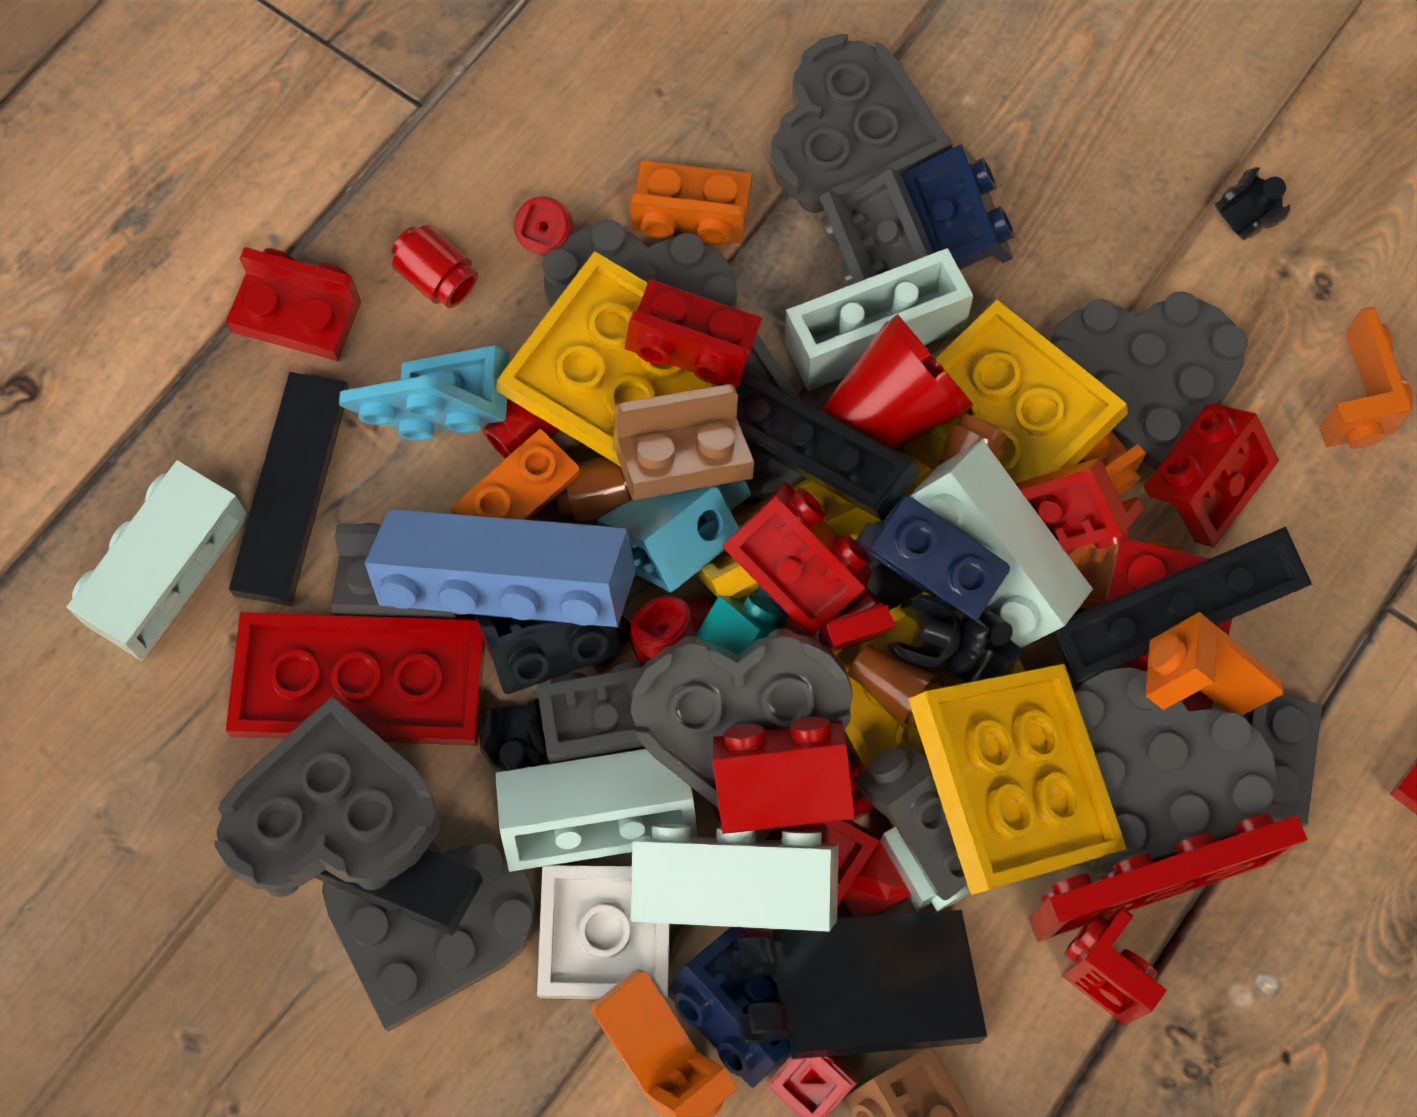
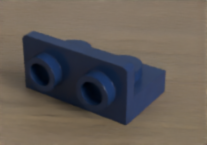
(957, 207)
(935, 557)
(714, 1002)

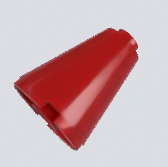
(896, 389)

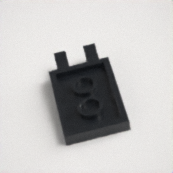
(865, 986)

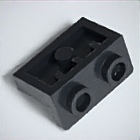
(542, 650)

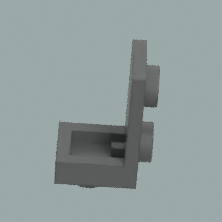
(906, 793)

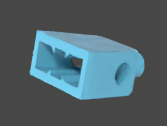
(678, 531)

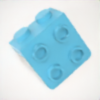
(436, 395)

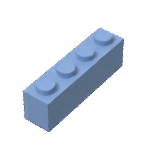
(502, 567)

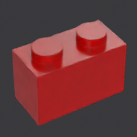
(782, 775)

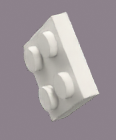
(589, 934)

